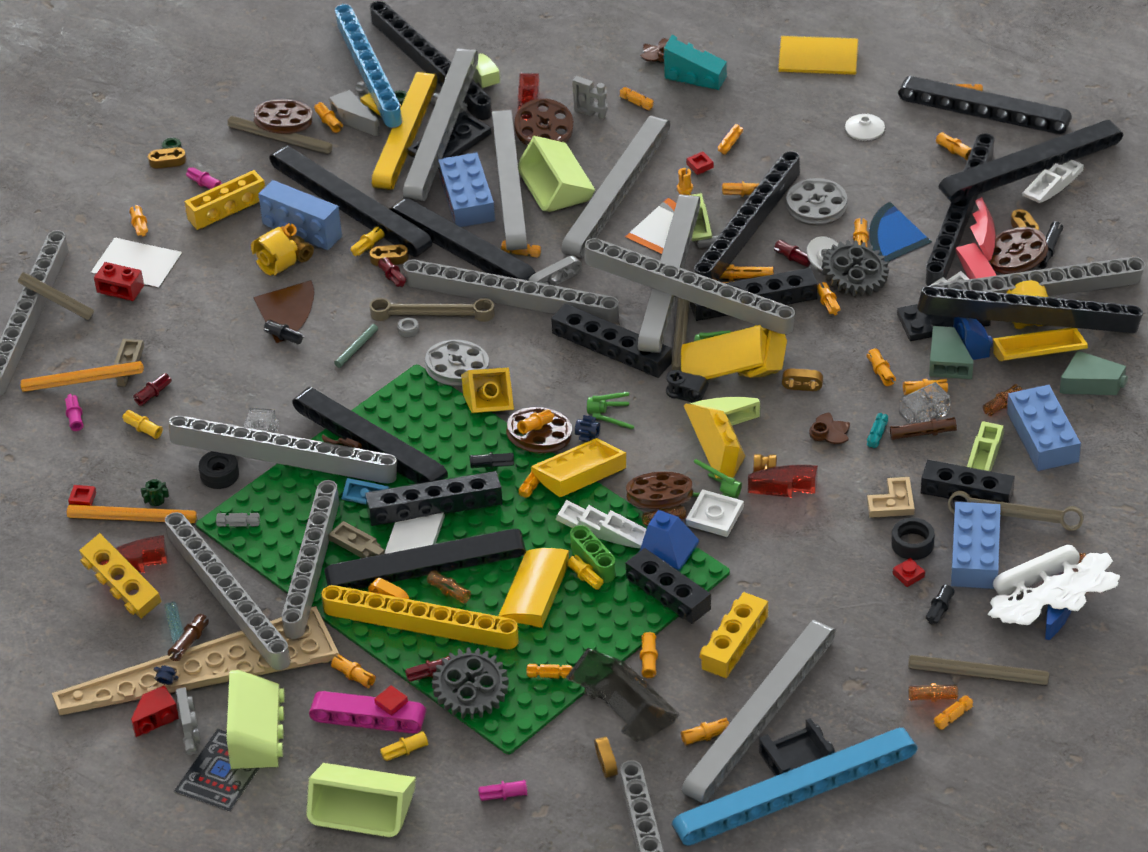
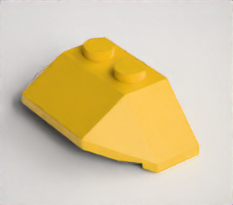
(773, 358)
(716, 438)

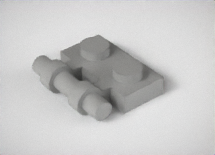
(584, 97)

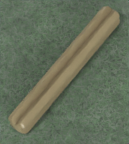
(55, 296)

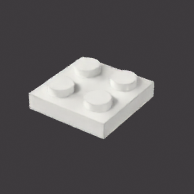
(714, 513)

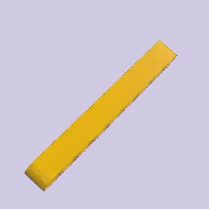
(403, 136)
(420, 617)

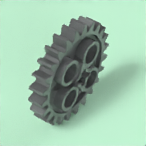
(855, 268)
(470, 683)

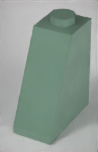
(949, 355)
(1092, 376)

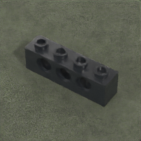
(944, 479)
(668, 586)

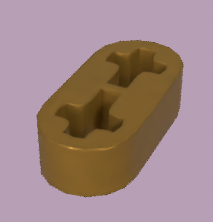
(167, 158)
(1017, 220)
(390, 252)
(802, 379)
(606, 757)

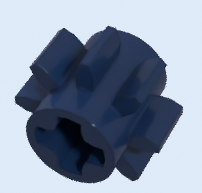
(587, 428)

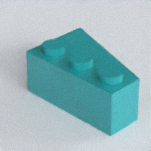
(692, 66)

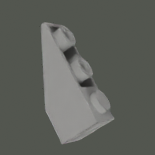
(353, 113)

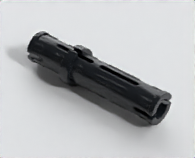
(1051, 239)

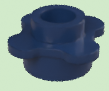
(165, 675)

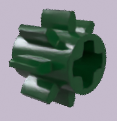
(154, 492)

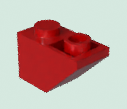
(154, 711)

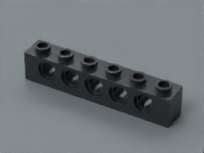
(782, 287)
(608, 340)
(433, 498)

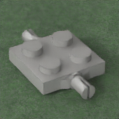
(189, 721)

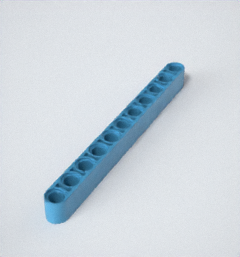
(368, 66)
(794, 786)

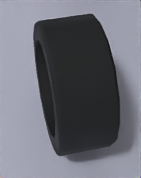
(913, 526)

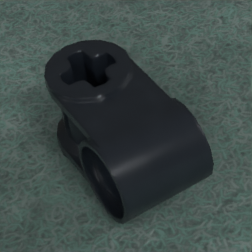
(687, 387)

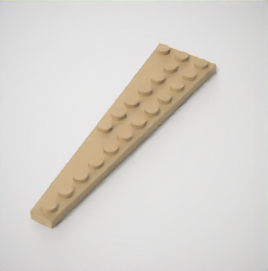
(199, 667)

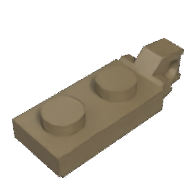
(129, 351)
(355, 541)

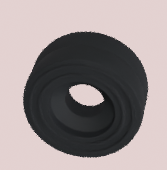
(222, 478)

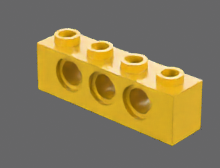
(224, 200)
(99, 550)
(734, 635)

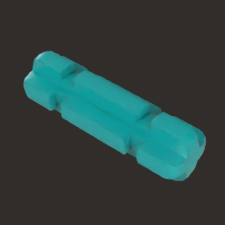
(877, 430)

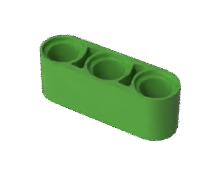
(593, 552)

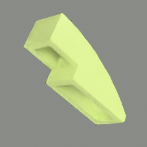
(486, 72)
(702, 228)
(736, 408)
(986, 446)

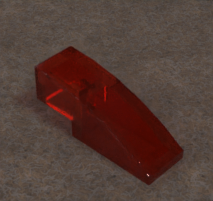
(528, 90)
(784, 480)
(143, 552)

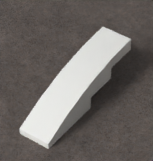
(1053, 181)
(605, 527)

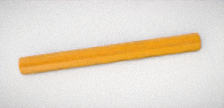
(82, 376)
(126, 513)

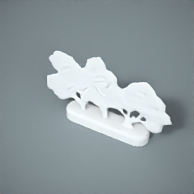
(1058, 590)

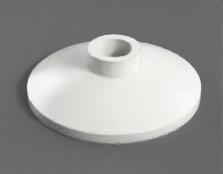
(864, 127)
(817, 249)

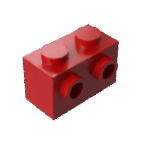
(119, 281)

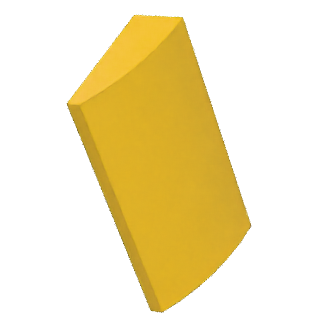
(818, 55)
(1038, 344)
(725, 353)
(579, 466)
(535, 586)

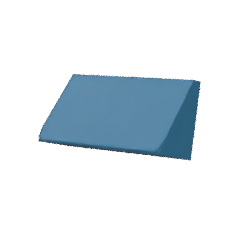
(355, 490)

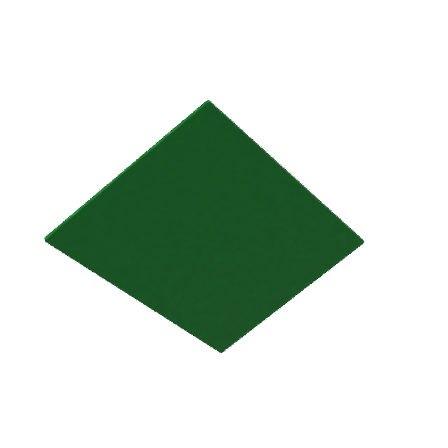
(441, 426)

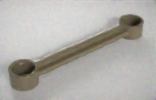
(432, 309)
(1025, 511)

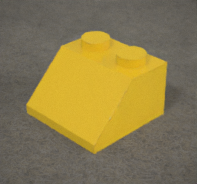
(488, 390)

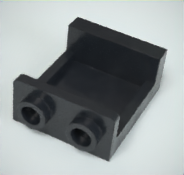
(795, 749)

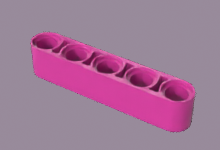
(364, 713)

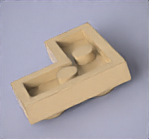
(895, 503)

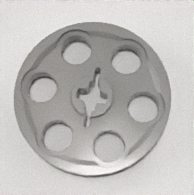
(816, 201)
(454, 361)

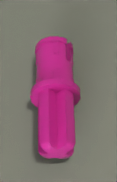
(202, 178)
(74, 413)
(503, 790)

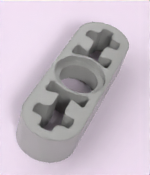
(566, 269)

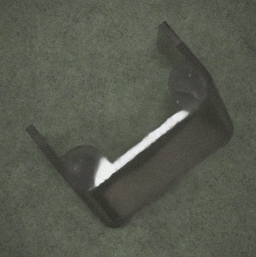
(624, 692)

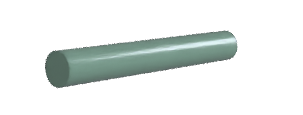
(356, 345)

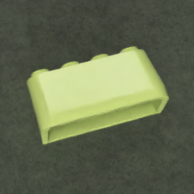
(554, 175)
(254, 721)
(359, 799)

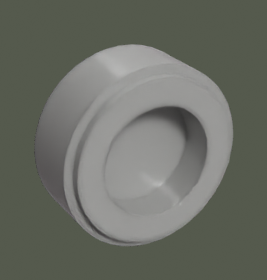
(408, 327)

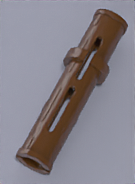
(924, 428)
(191, 633)

